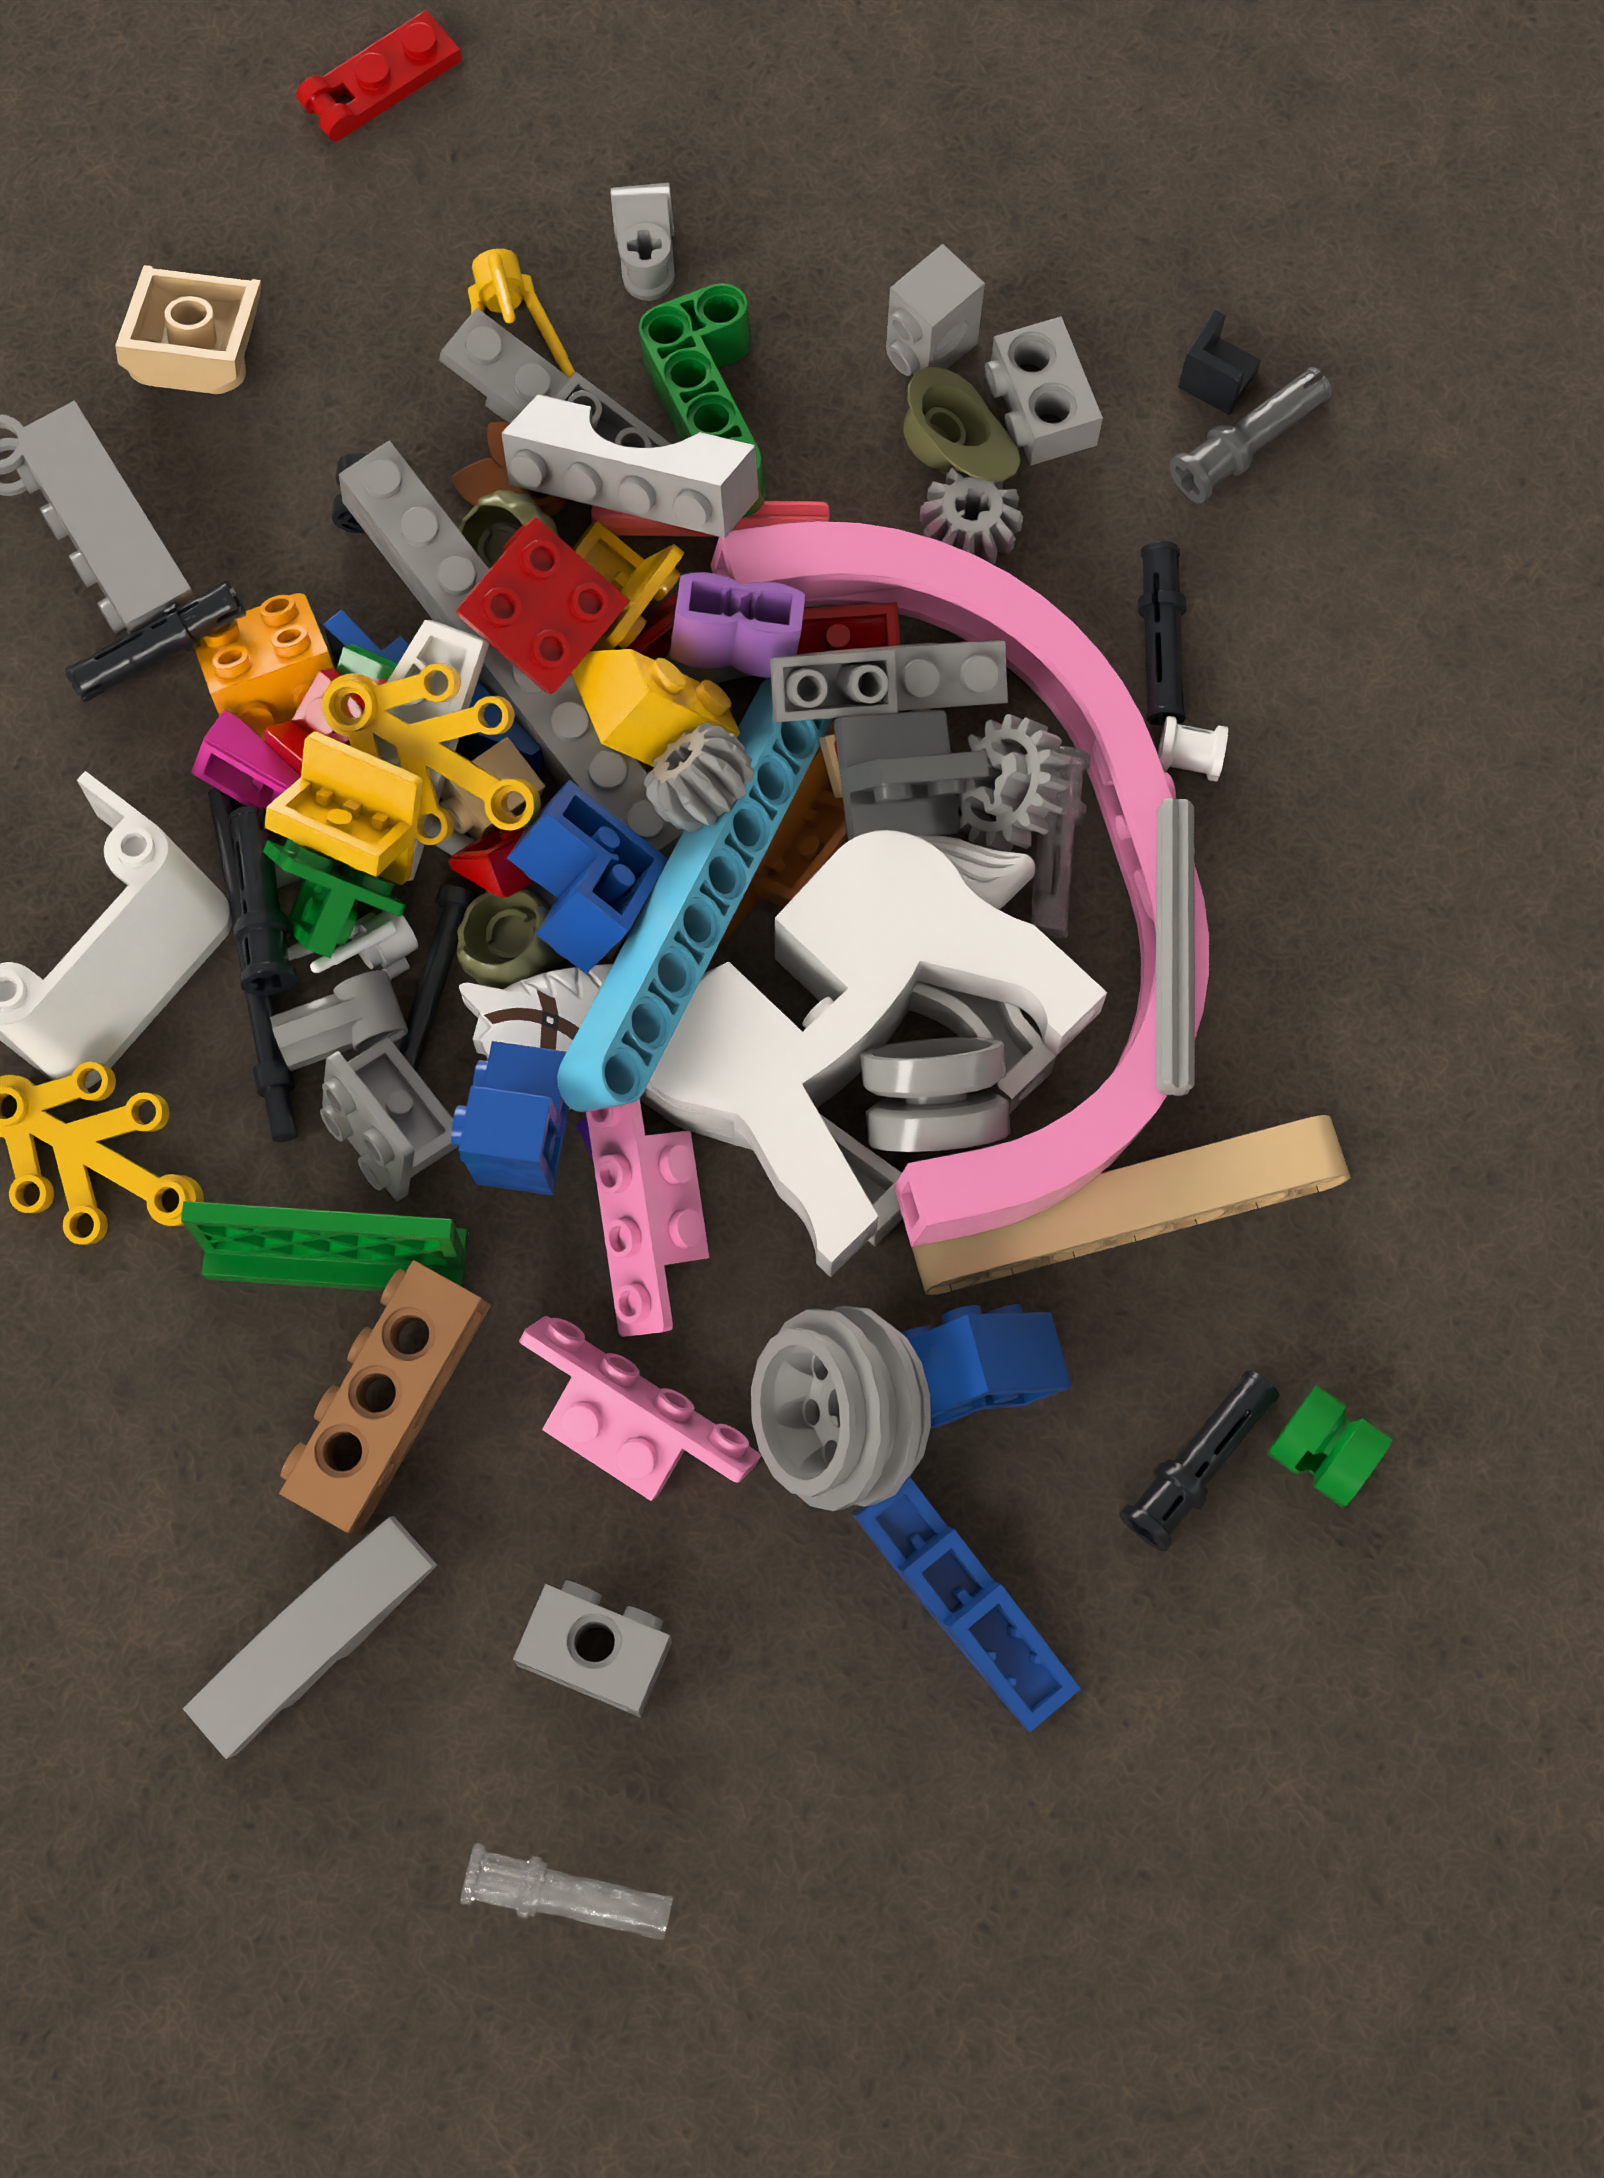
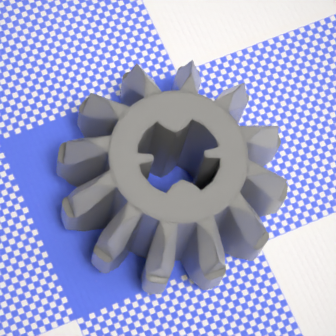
(962, 496)
(699, 777)

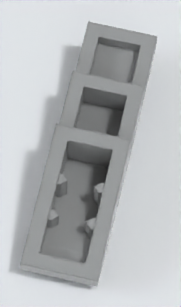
(310, 1637)

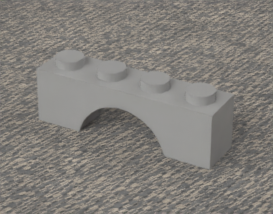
(689, 484)

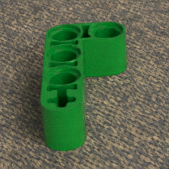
(682, 353)

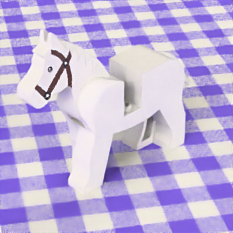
(870, 936)

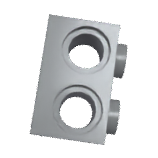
(1055, 390)

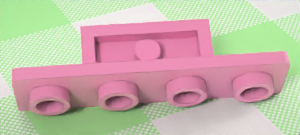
(646, 1211)
(625, 1419)

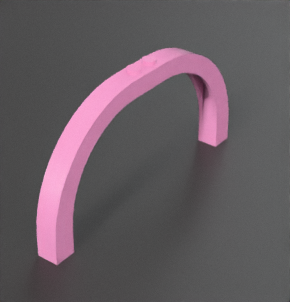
(1045, 649)

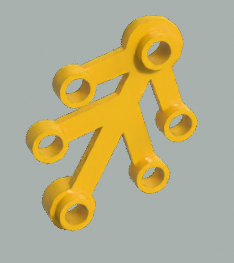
(421, 745)
(78, 1147)

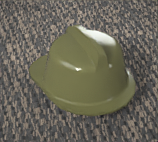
(955, 429)

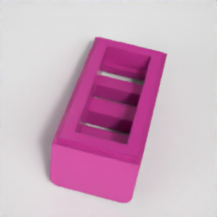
(242, 763)

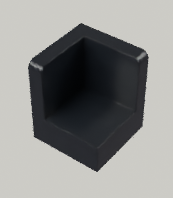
(1216, 368)

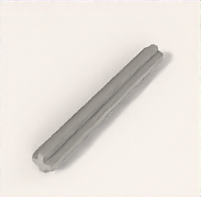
(1175, 948)

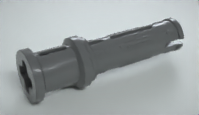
(1231, 447)

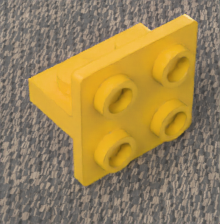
(351, 809)

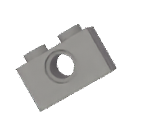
(934, 313)
(620, 1679)

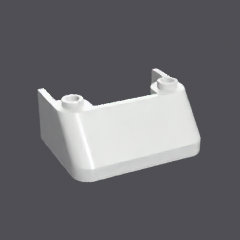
(126, 960)

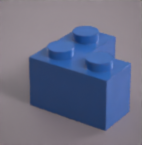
(594, 870)
(513, 1119)
(989, 1360)

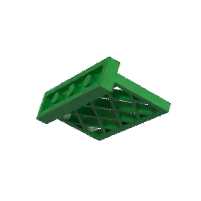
(321, 1245)

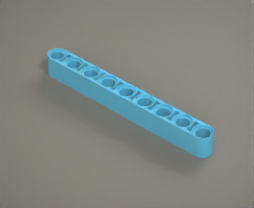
(685, 920)

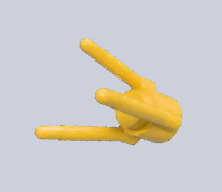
(502, 289)

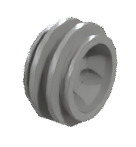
(840, 1407)

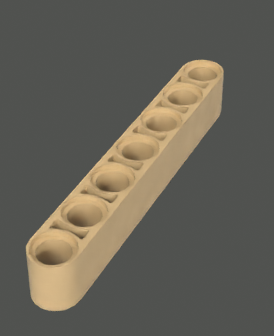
(1147, 1202)

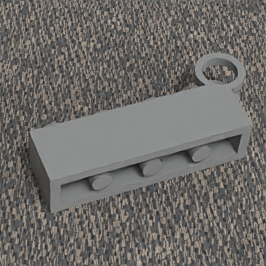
(97, 513)

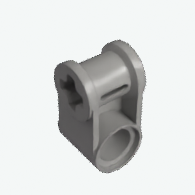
(644, 238)

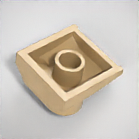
(188, 330)

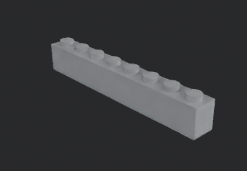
(441, 573)

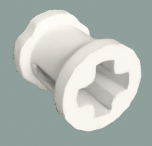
(1192, 748)

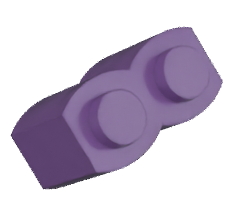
(735, 623)

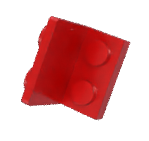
(542, 605)

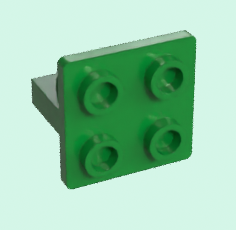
(326, 897)

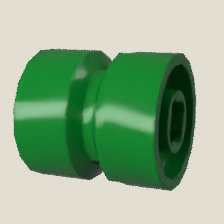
(1330, 1446)

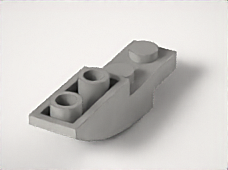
(516, 374)
(888, 679)

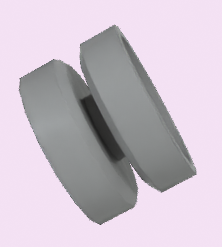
(935, 1094)

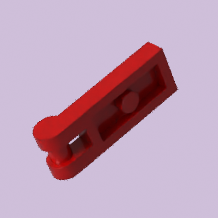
(379, 76)

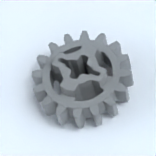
(1018, 786)

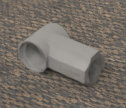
(351, 1018)

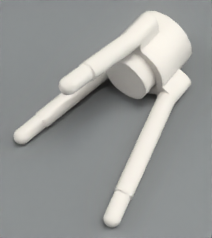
(377, 939)

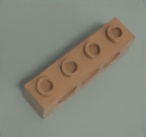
(419, 1378)

